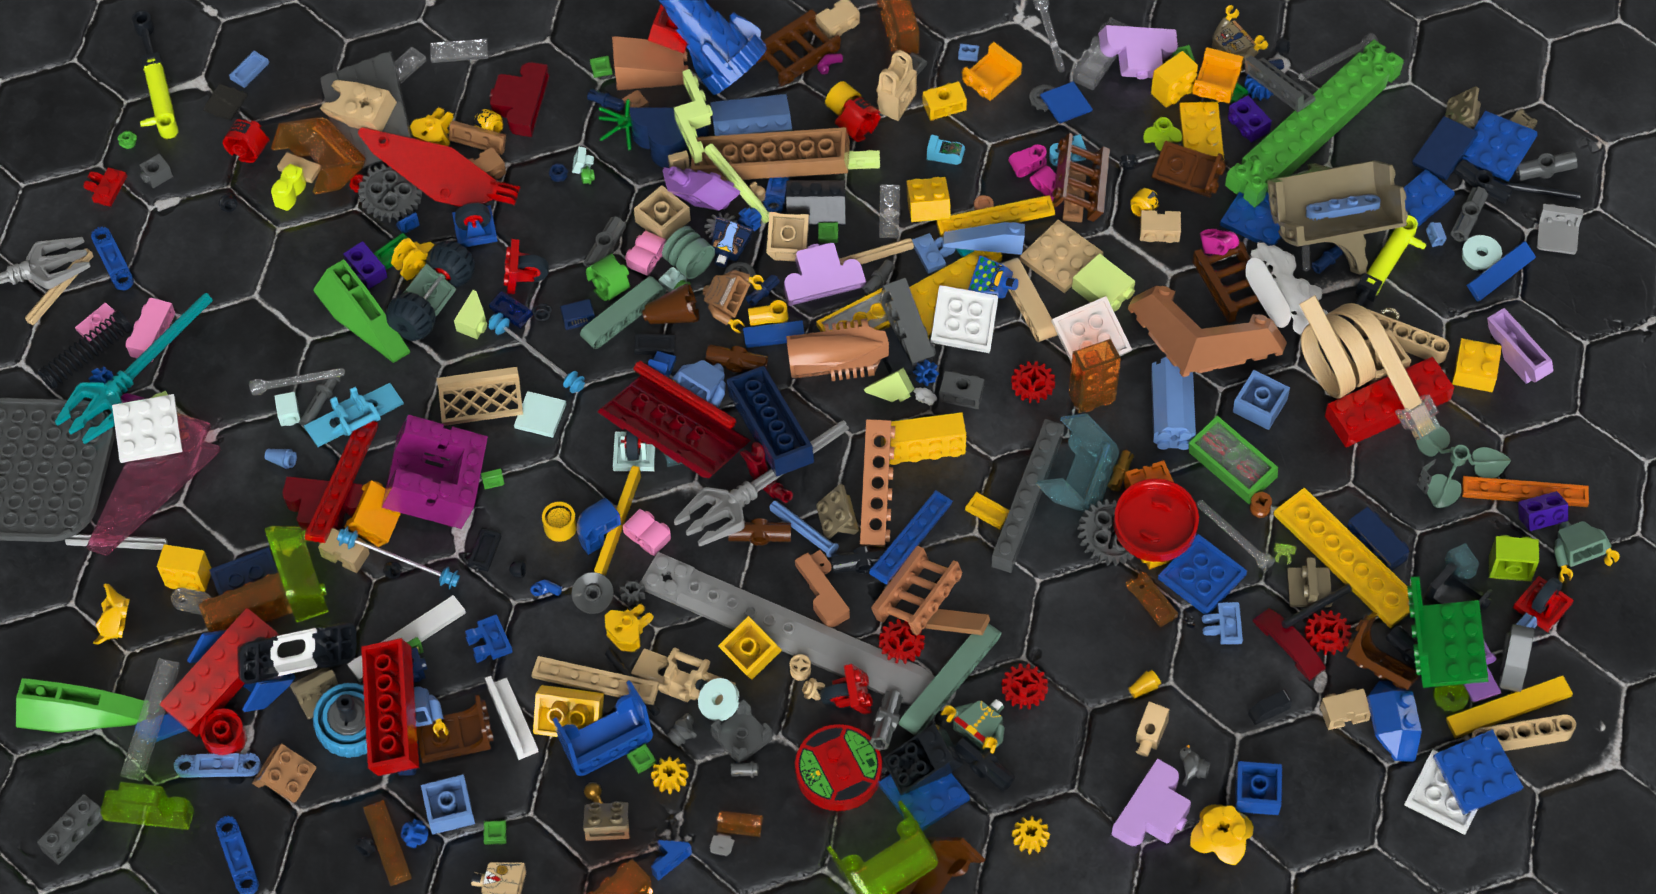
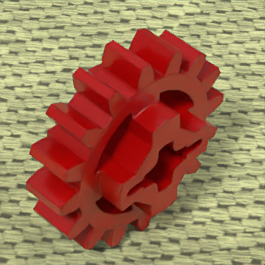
(1023, 380)
(1328, 632)
(891, 638)
(1032, 693)

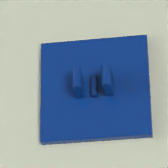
(1066, 102)

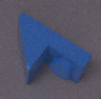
(663, 363)
(674, 852)

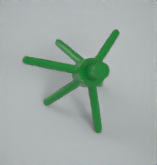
(623, 122)

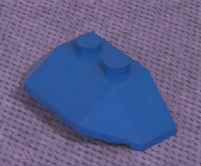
(1395, 720)

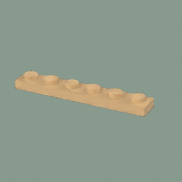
(592, 679)

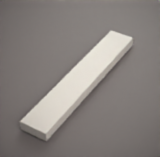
(421, 627)

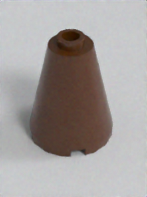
(673, 307)

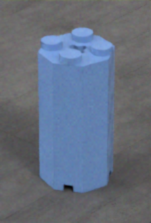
(1172, 406)

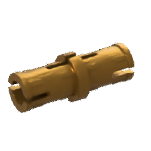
(1119, 470)

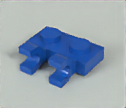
(494, 637)

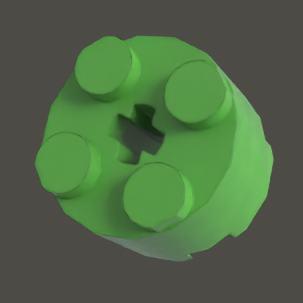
(608, 277)

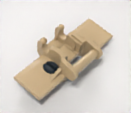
(675, 682)

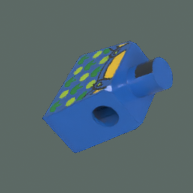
(992, 278)

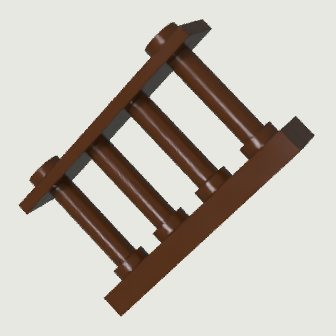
(794, 32)
(1097, 174)
(1212, 280)

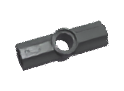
(1546, 165)
(1466, 221)
(608, 236)
(886, 719)

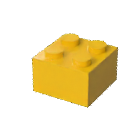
(1174, 79)
(928, 199)
(1476, 365)
(184, 568)
(750, 647)

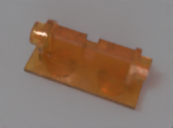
(739, 823)

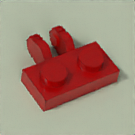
(108, 186)

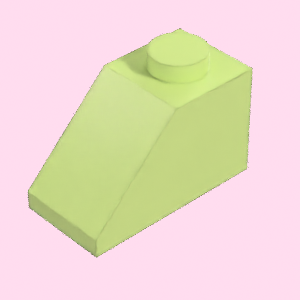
(471, 317)
(892, 387)

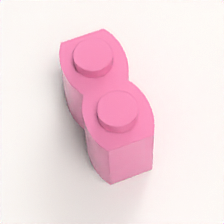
(645, 253)
(647, 532)

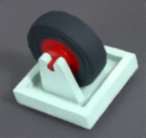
(631, 452)

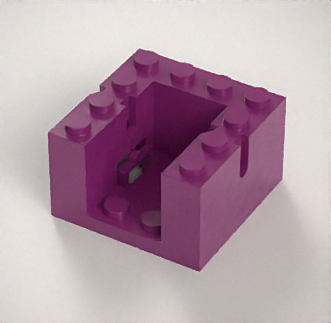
(430, 491)

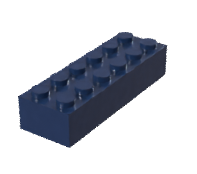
(770, 420)

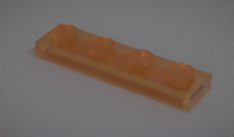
(387, 843)

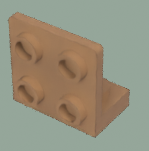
(285, 773)

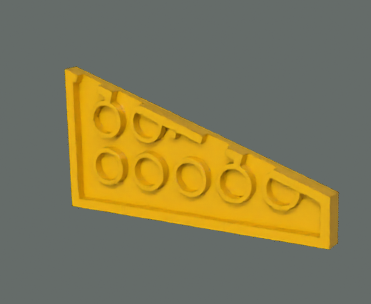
(954, 275)

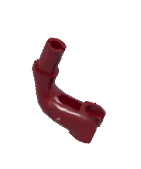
(757, 466)

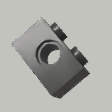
(968, 397)

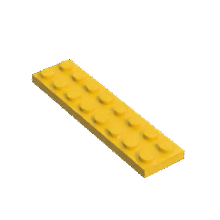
(1345, 556)

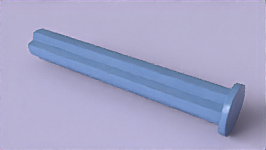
(804, 528)

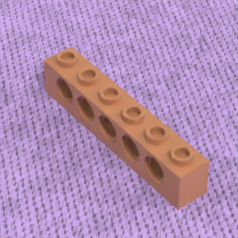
(876, 429)

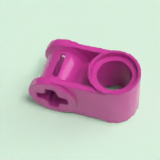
(1027, 161)
(1044, 181)
(1218, 241)

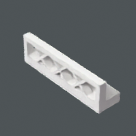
(512, 717)

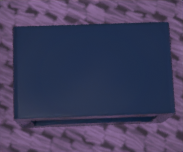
(577, 314)

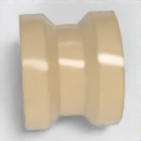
(796, 664)

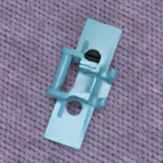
(353, 413)

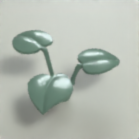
(1443, 490)

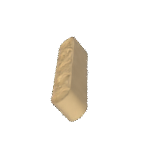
(1030, 303)
(1411, 336)
(1531, 730)

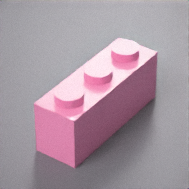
(153, 322)

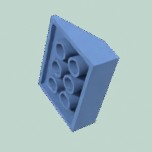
(751, 115)

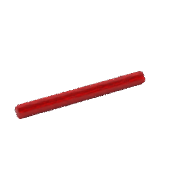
(684, 394)

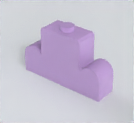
(1138, 48)
(821, 275)
(1519, 348)
(1153, 808)

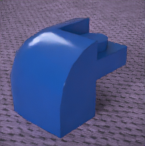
(596, 522)

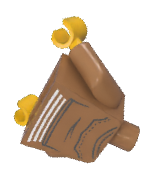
(727, 294)

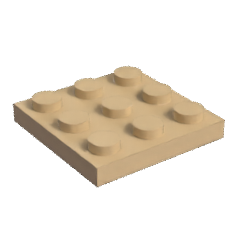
(1059, 255)

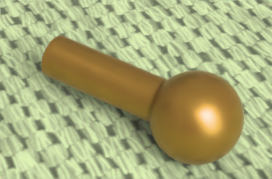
(593, 792)

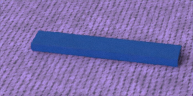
(910, 537)

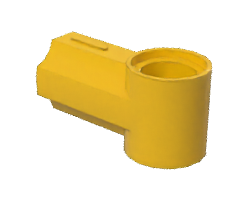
(767, 314)

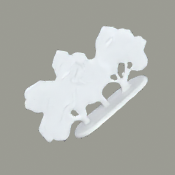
(1288, 294)

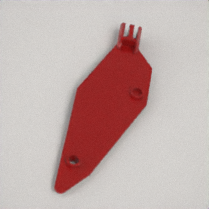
(438, 170)

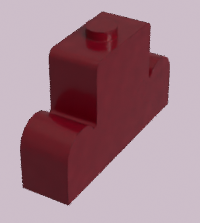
(520, 97)
(306, 494)

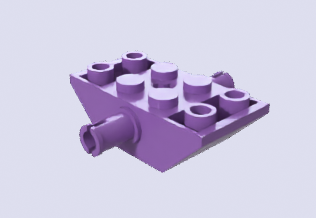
(700, 188)

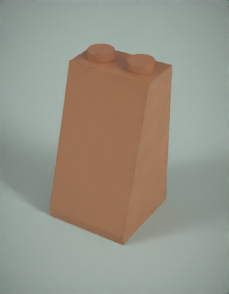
(646, 64)

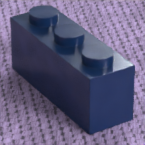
(1378, 538)

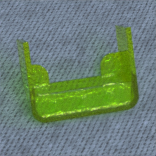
(297, 571)
(892, 867)

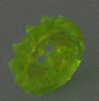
(1459, 702)

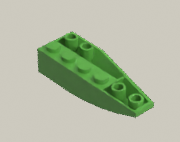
(358, 311)
(72, 707)

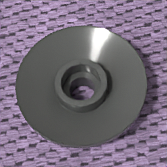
(592, 583)

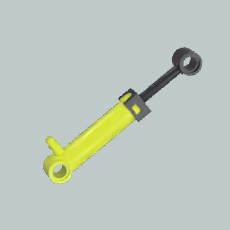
(156, 79)
(1371, 282)

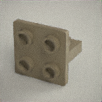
(1464, 108)
(837, 513)
(1308, 584)
(312, 687)
(606, 821)

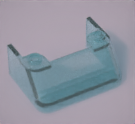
(1090, 468)

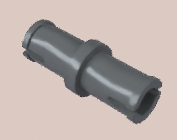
(879, 277)

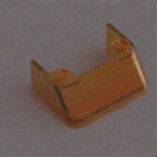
(326, 145)

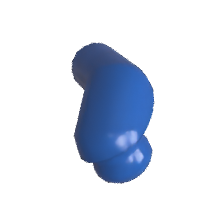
(545, 586)

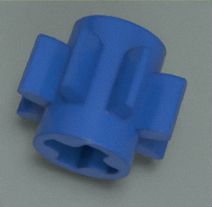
(750, 218)
(926, 372)
(101, 375)
(414, 833)

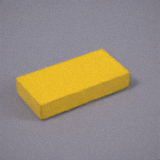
(987, 510)

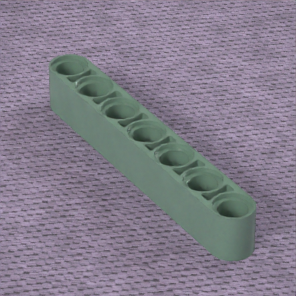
(948, 680)

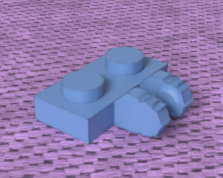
(929, 253)
(1229, 623)

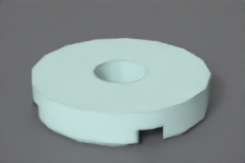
(1481, 243)
(709, 694)

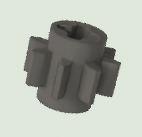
(632, 592)

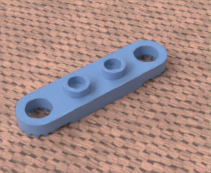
(1343, 207)
(217, 765)

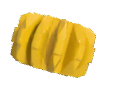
(661, 773)
(1032, 827)

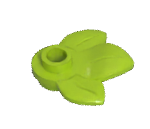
(1160, 135)

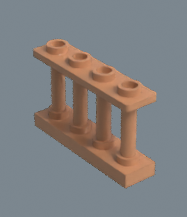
(904, 578)

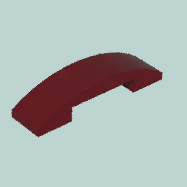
(1292, 642)

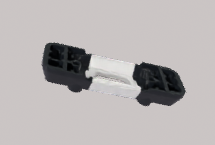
(323, 648)

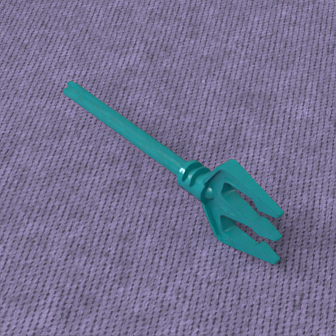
(109, 394)

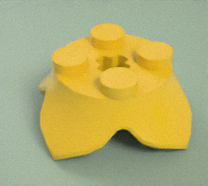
(114, 616)
(1229, 845)

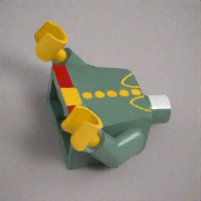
(1580, 544)
(978, 723)

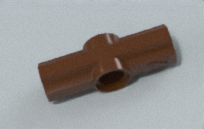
(735, 359)
(760, 532)

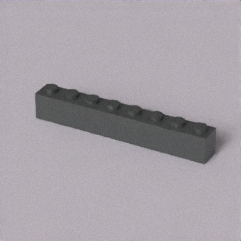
(1027, 496)

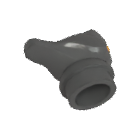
(682, 730)
(1193, 765)

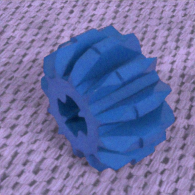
(1256, 89)

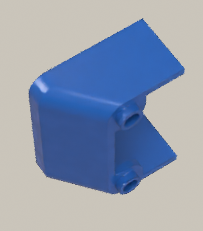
(262, 692)
(608, 737)

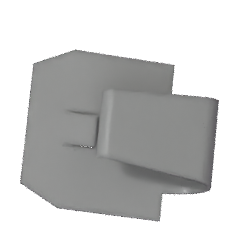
(721, 844)

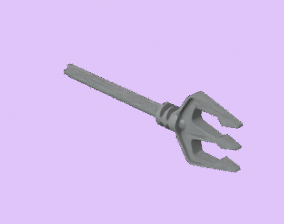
(38, 265)
(731, 503)

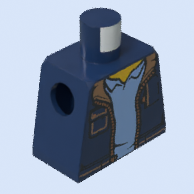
(729, 240)

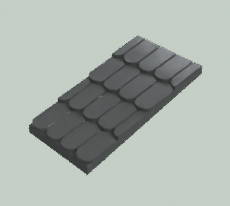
(375, 72)

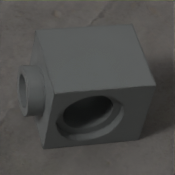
(155, 171)

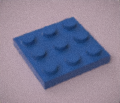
(1499, 145)
(1251, 221)
(1202, 575)
(1478, 772)
(930, 801)

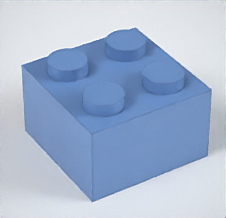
(1261, 399)
(447, 804)

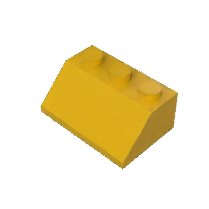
(566, 705)

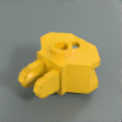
(433, 127)
(412, 257)
(625, 628)

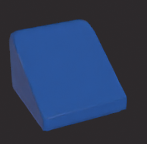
(408, 223)

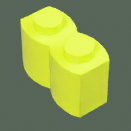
(288, 187)

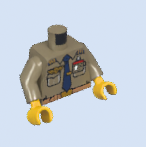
(1233, 39)

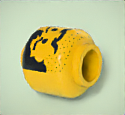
(489, 120)
(1144, 200)

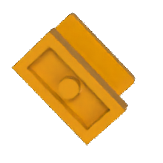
(992, 72)
(1218, 75)
(370, 518)

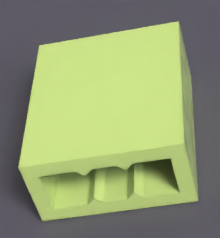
(1103, 279)

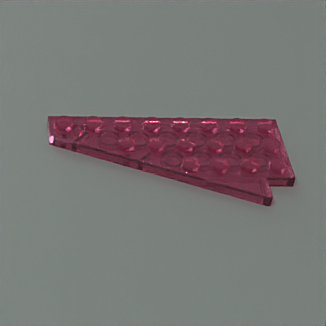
(149, 484)

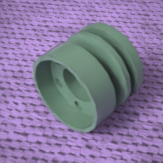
(688, 252)

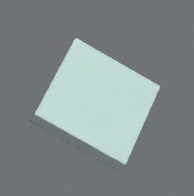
(540, 414)

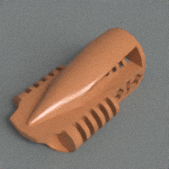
(837, 351)

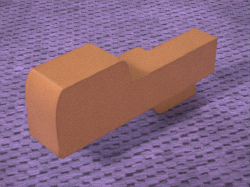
(828, 603)

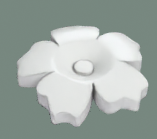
(925, 396)

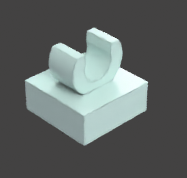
(581, 160)
(671, 278)

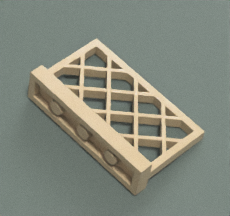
(479, 383)

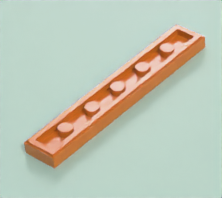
(1521, 490)

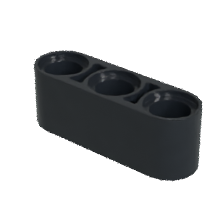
(897, 357)

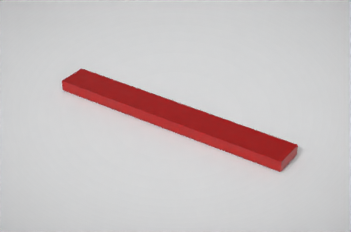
(340, 483)

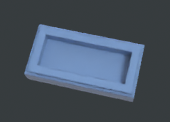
(249, 69)

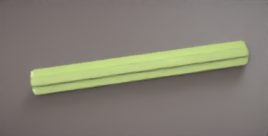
(733, 177)

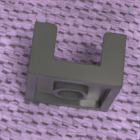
(741, 734)

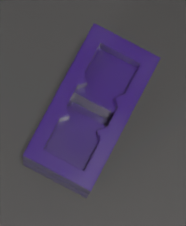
(1249, 119)
(367, 263)
(1543, 511)

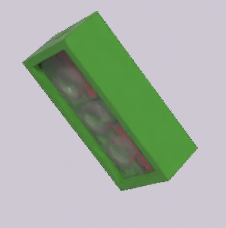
(1233, 459)

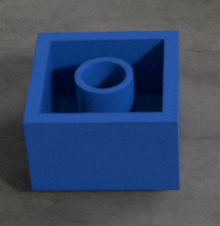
(1258, 788)

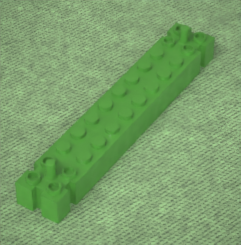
(1314, 125)

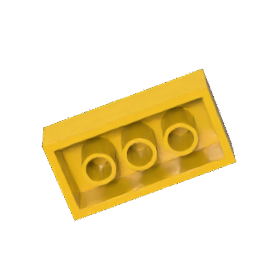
(928, 438)

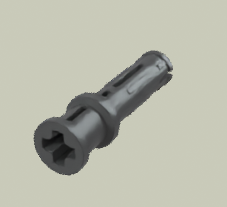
(323, 391)

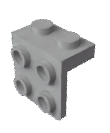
(1559, 228)

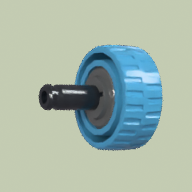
(341, 720)

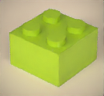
(1513, 558)

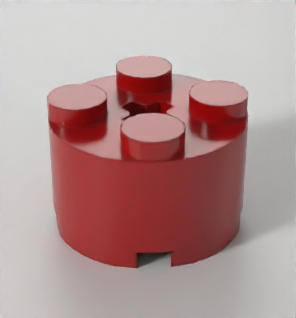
(223, 732)

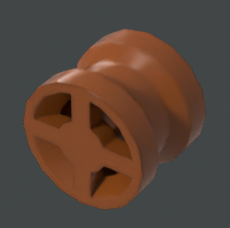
(1258, 509)

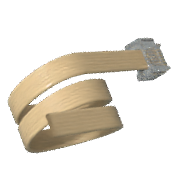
(1328, 329)

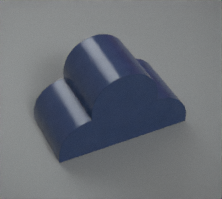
(659, 132)

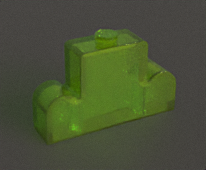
(146, 806)

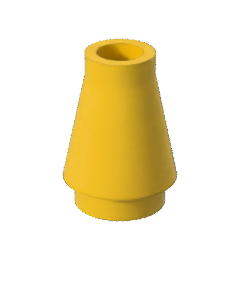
(1146, 683)

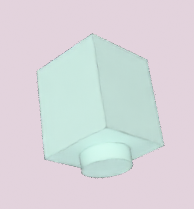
(287, 409)

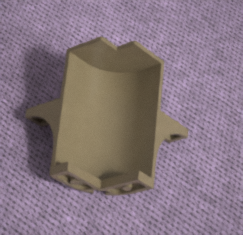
(1321, 183)

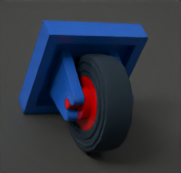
(474, 225)

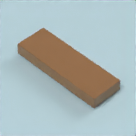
(476, 137)
(1072, 211)
(958, 622)

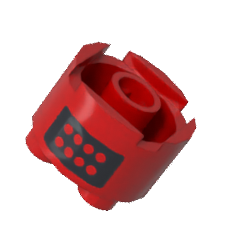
(858, 118)
(245, 140)

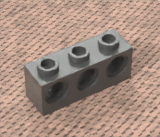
(70, 829)

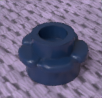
(558, 168)

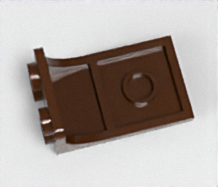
(1189, 169)
(1367, 655)
(467, 734)

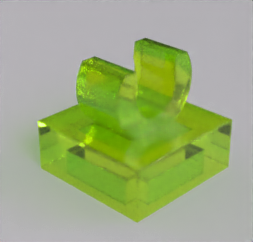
(1284, 549)

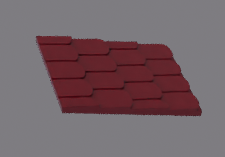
(673, 427)

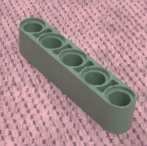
(621, 313)

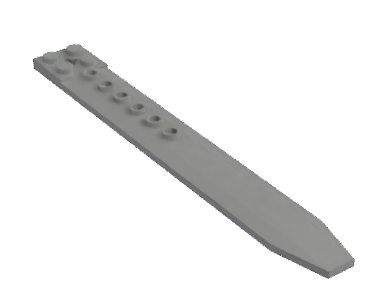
(788, 629)

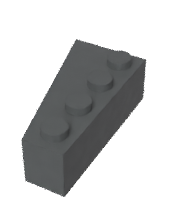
(906, 321)

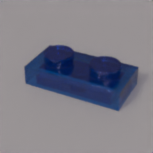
(511, 309)

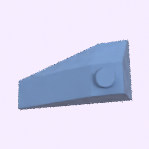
(997, 237)

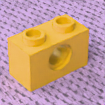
(953, 102)

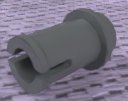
(744, 769)

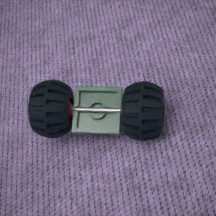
(415, 310)

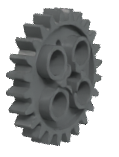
(389, 193)
(1093, 528)

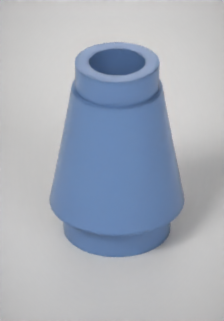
(282, 457)

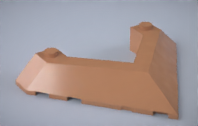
(1205, 348)

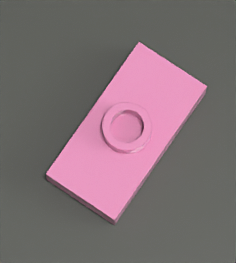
(94, 319)

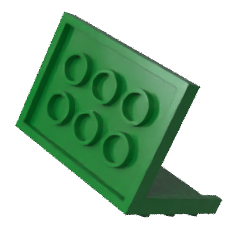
(1448, 641)

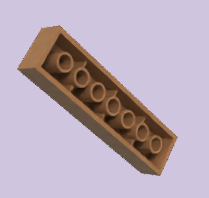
(780, 153)

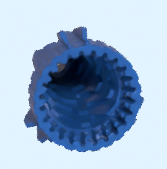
(717, 48)

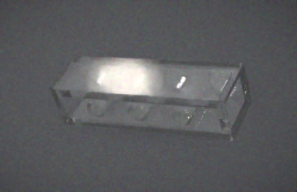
(1093, 61)

